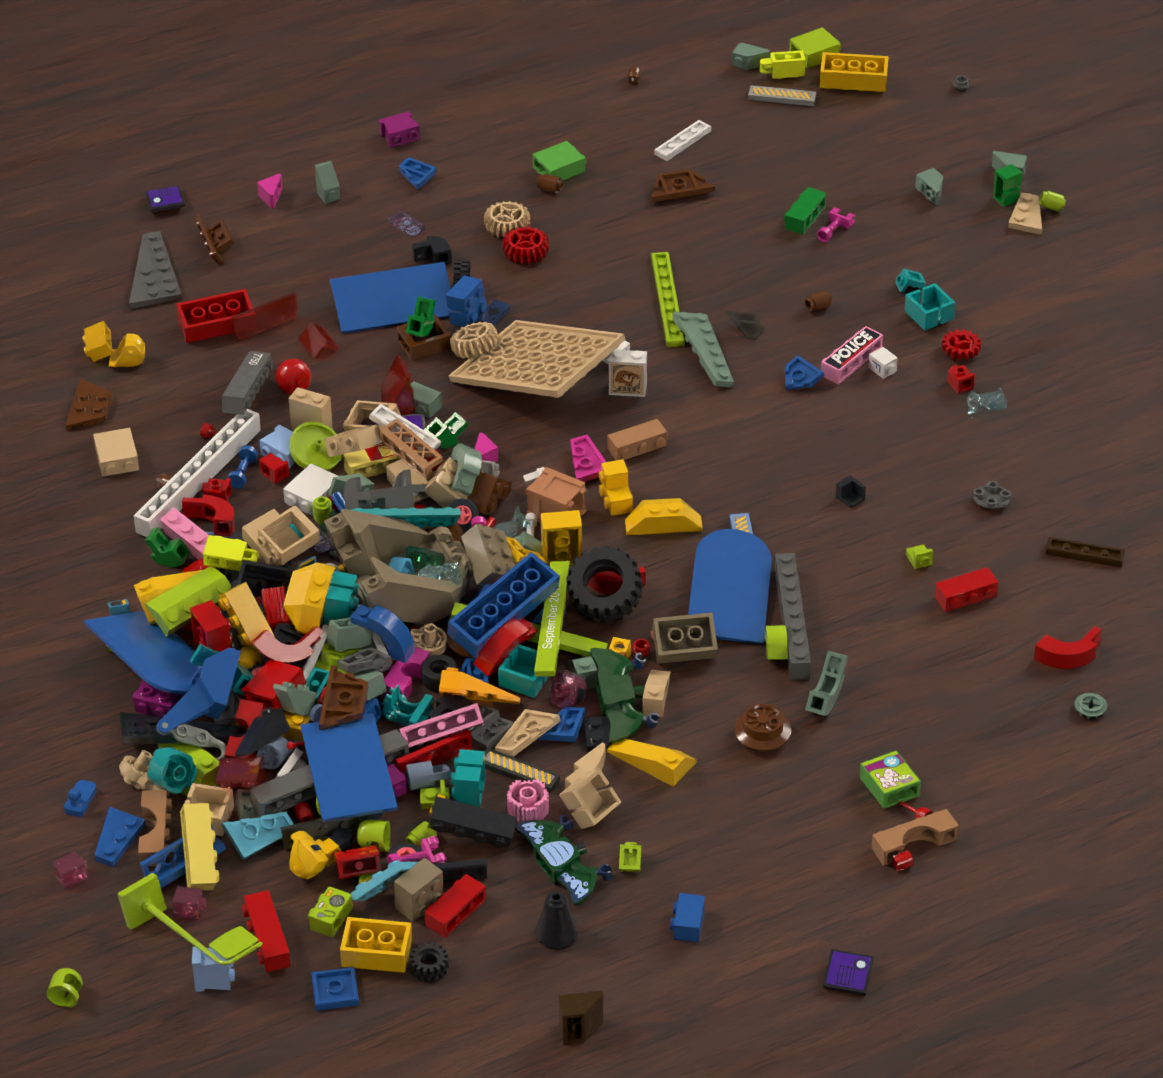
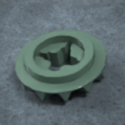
(1083, 701)

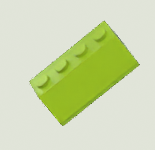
(173, 607)

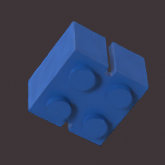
(468, 300)

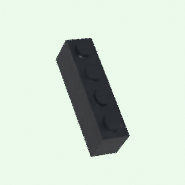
(472, 822)

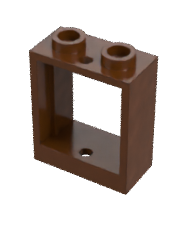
(427, 347)

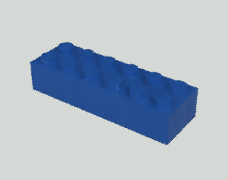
(506, 599)

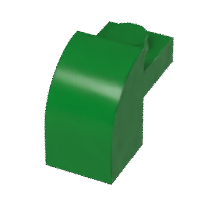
(422, 320)
(448, 431)
(166, 552)

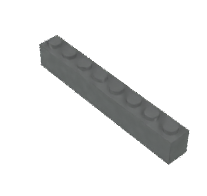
(792, 616)
(299, 786)

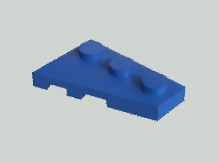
(117, 836)

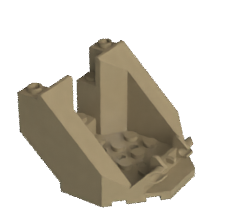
(366, 549)

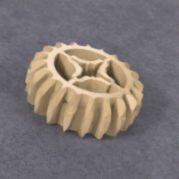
(505, 217)
(474, 340)

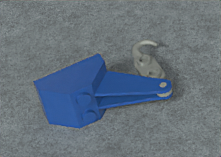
(207, 696)

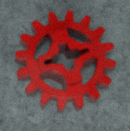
(961, 344)

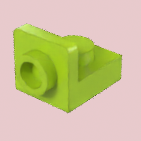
(920, 556)
(428, 795)
(630, 857)

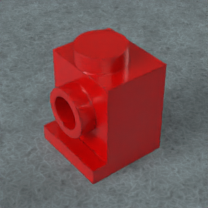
(960, 374)
(274, 468)
(217, 488)

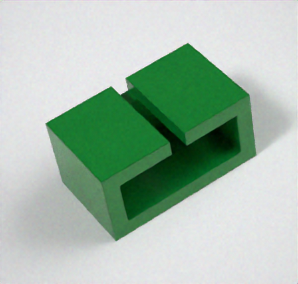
(1007, 185)

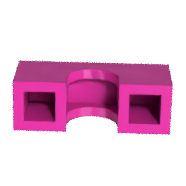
(402, 672)

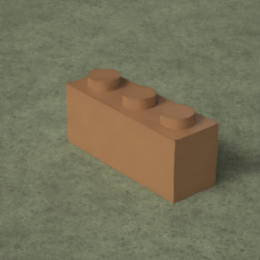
(637, 440)

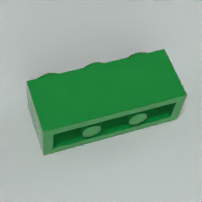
(805, 210)

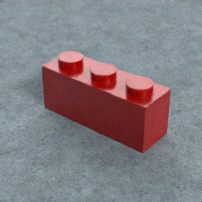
(966, 589)
(455, 905)

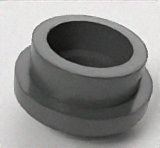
(961, 82)

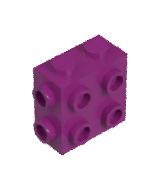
(154, 701)

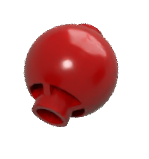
(293, 374)

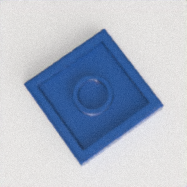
(335, 988)

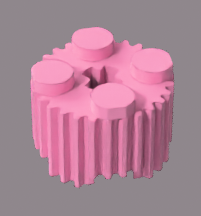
(528, 800)

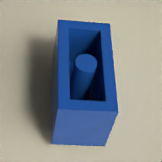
(688, 917)

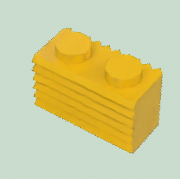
(97, 341)

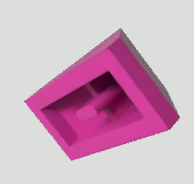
(270, 189)
(488, 449)

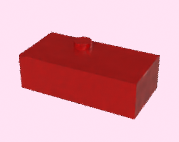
(211, 315)

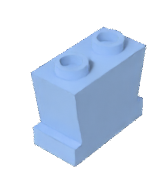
(277, 444)
(209, 973)

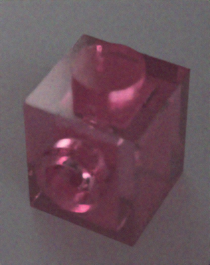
(70, 869)
(188, 902)

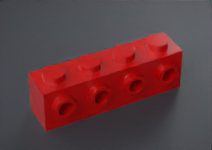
(267, 929)

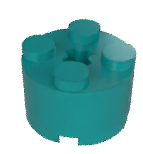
(172, 769)

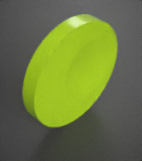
(309, 447)

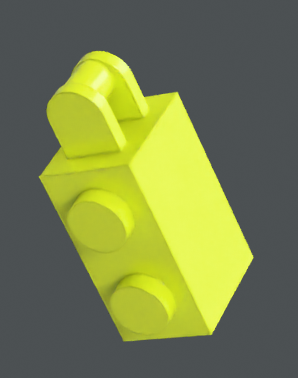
(784, 64)
(227, 553)

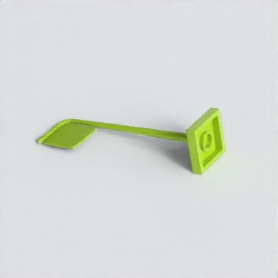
(145, 900)

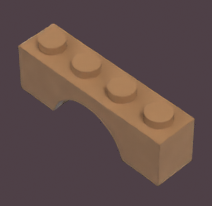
(155, 810)
(936, 828)

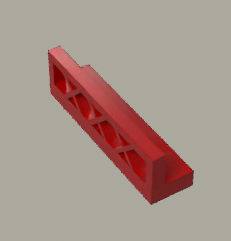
(437, 752)

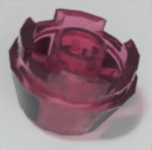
(567, 689)

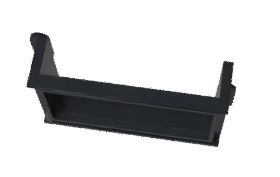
(263, 572)

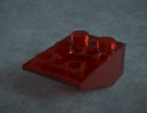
(397, 387)
(243, 770)

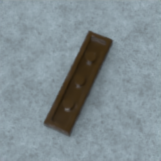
(1085, 551)

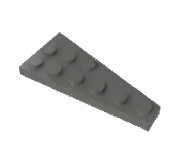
(154, 274)

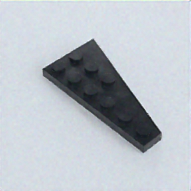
(142, 730)

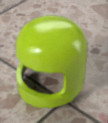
(374, 830)
(62, 981)

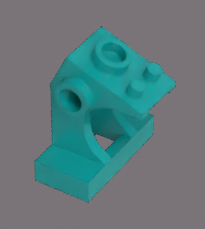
(398, 703)

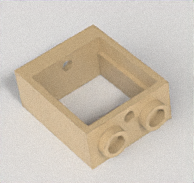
(364, 409)
(353, 440)
(277, 524)

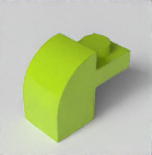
(776, 642)

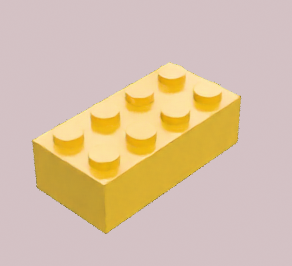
(854, 72)

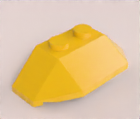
(663, 517)
(307, 595)

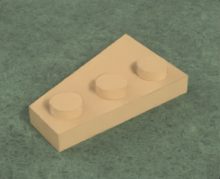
(1027, 214)
(526, 730)

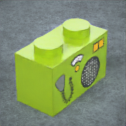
(330, 912)

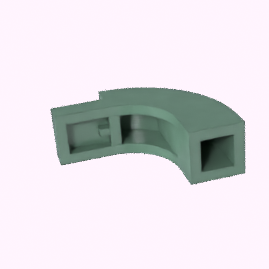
(468, 468)
(827, 691)

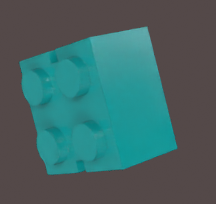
(934, 308)
(341, 597)
(518, 672)
(469, 777)

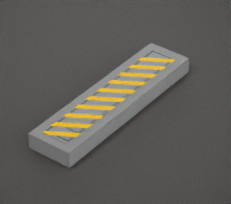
(782, 95)

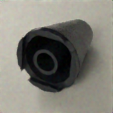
(556, 923)

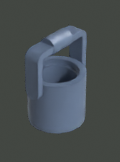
(276, 752)
(424, 774)

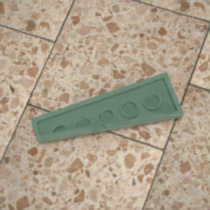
(705, 345)

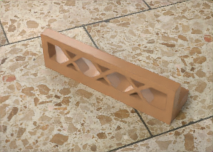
(405, 451)

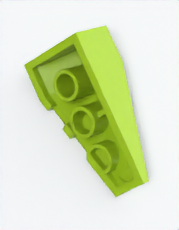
(206, 764)

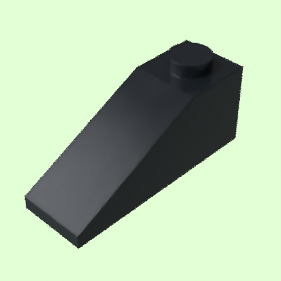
(263, 730)

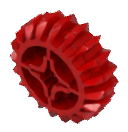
(525, 245)

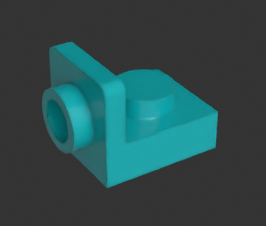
(910, 278)

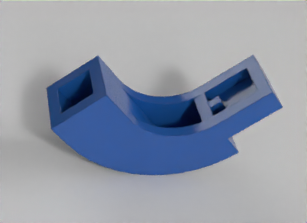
(389, 627)

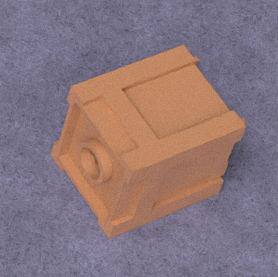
(555, 493)

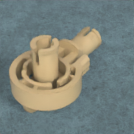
(426, 639)
(135, 771)

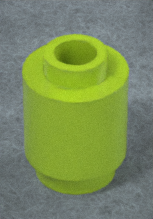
(1052, 200)
(321, 509)
(419, 833)

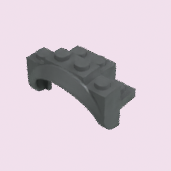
(397, 496)

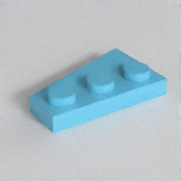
(257, 833)
(380, 880)

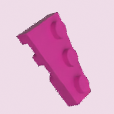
(586, 458)

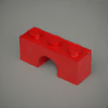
(245, 715)

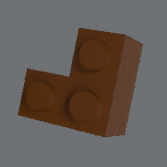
(487, 491)

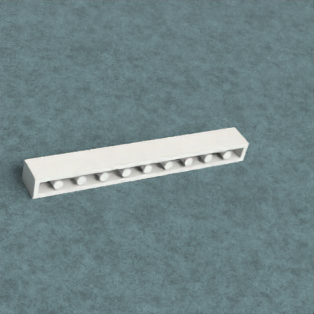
(198, 470)

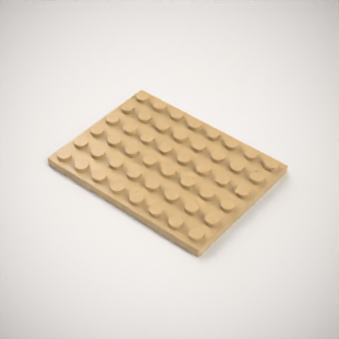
(538, 358)

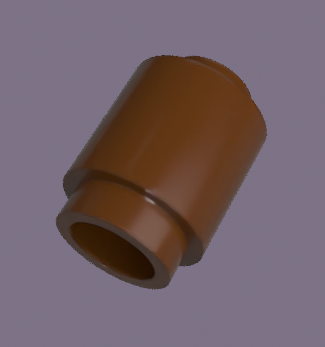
(550, 183)
(818, 301)

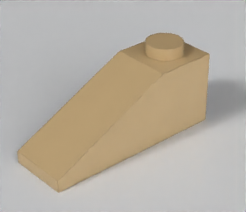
(656, 692)

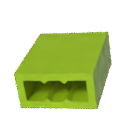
(814, 45)

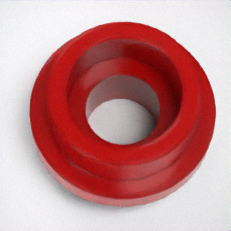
(641, 646)

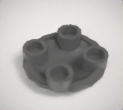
(991, 495)

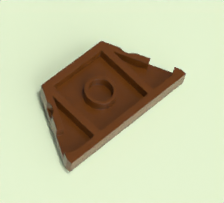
(680, 184)
(89, 405)
(343, 699)

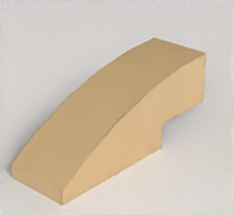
(593, 760)

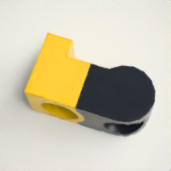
(338, 842)

